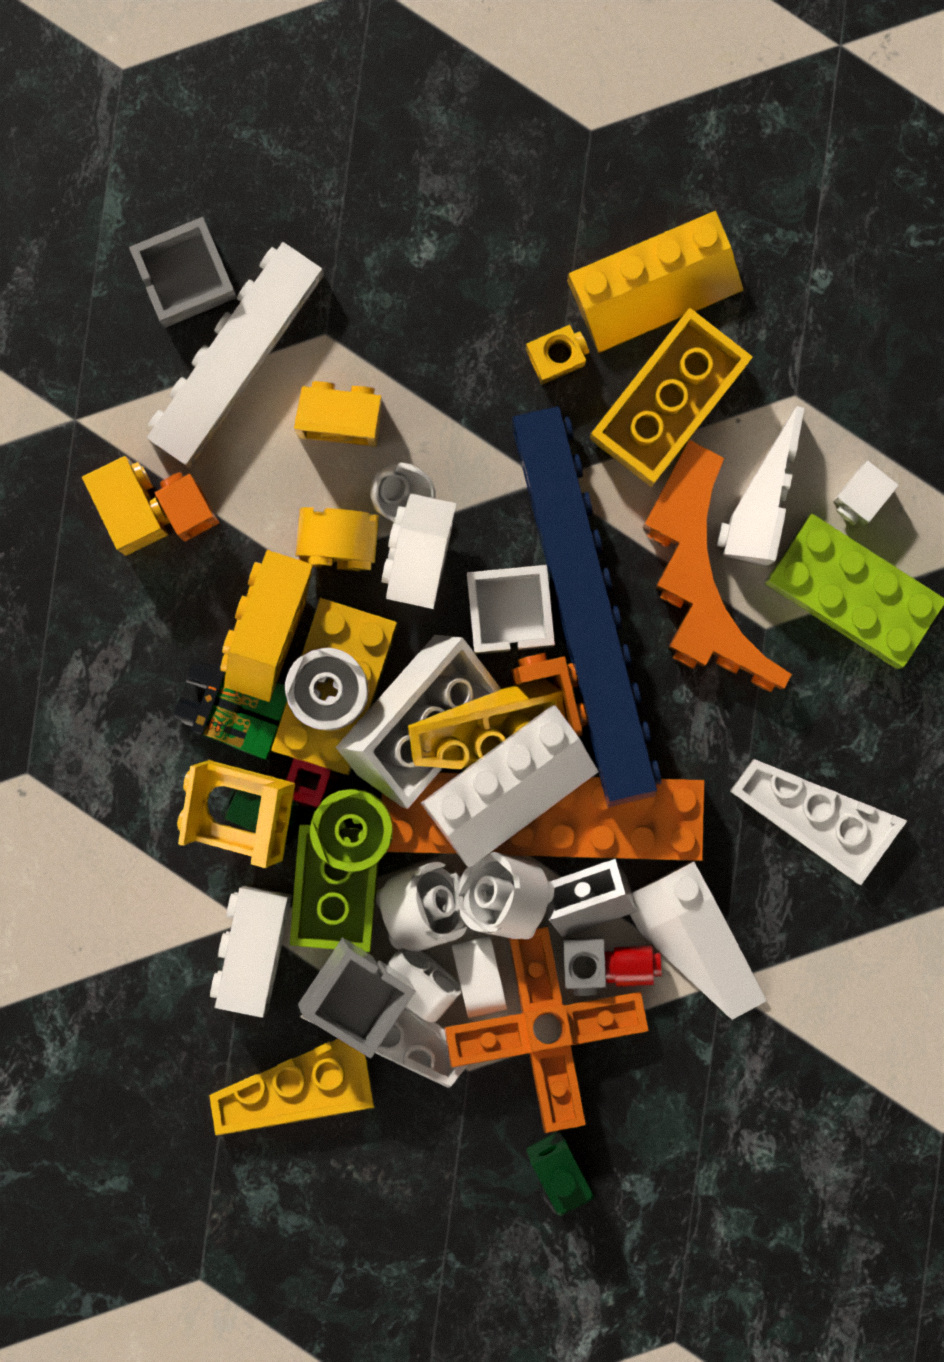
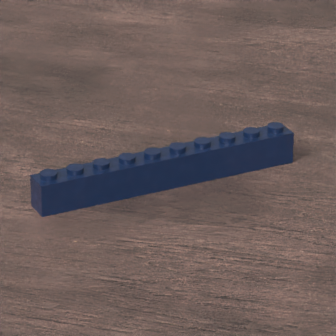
(584, 607)

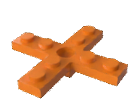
(552, 1062)

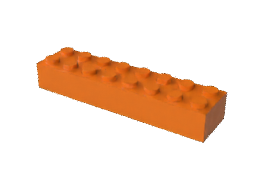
(579, 825)

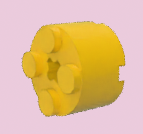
(337, 537)

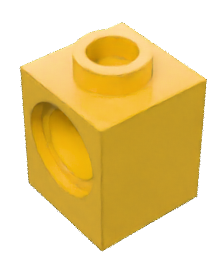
(546, 368)

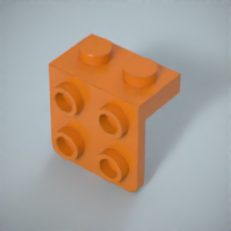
(563, 677)

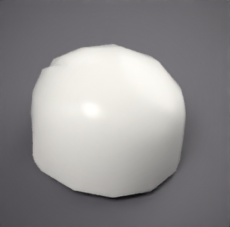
(393, 486)

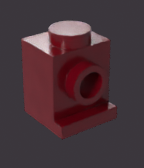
(312, 783)

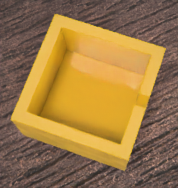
(126, 506)

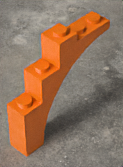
(707, 627)

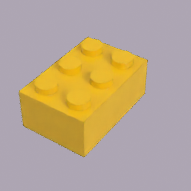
(265, 625)

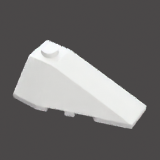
(758, 518)
(690, 931)

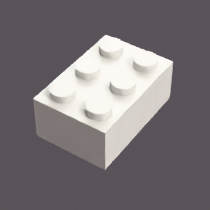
(251, 950)

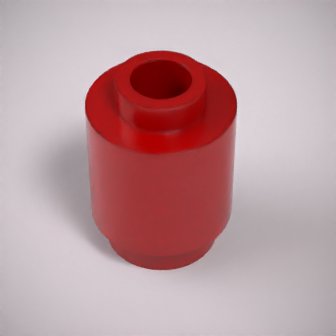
(632, 966)

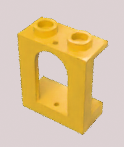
(198, 825)

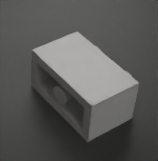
(590, 898)

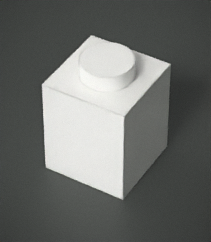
(864, 494)

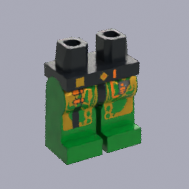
(222, 715)

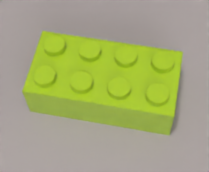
(855, 591)

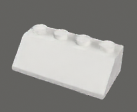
(436, 680)
(510, 786)

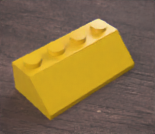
(656, 281)

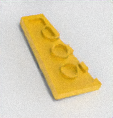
(311, 1086)

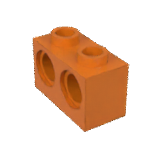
(186, 506)

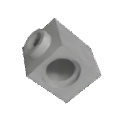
(579, 947)

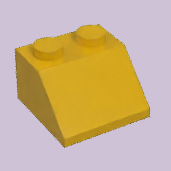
(338, 414)

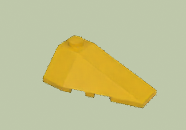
(475, 728)

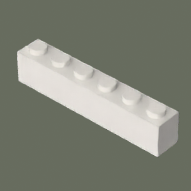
(234, 355)

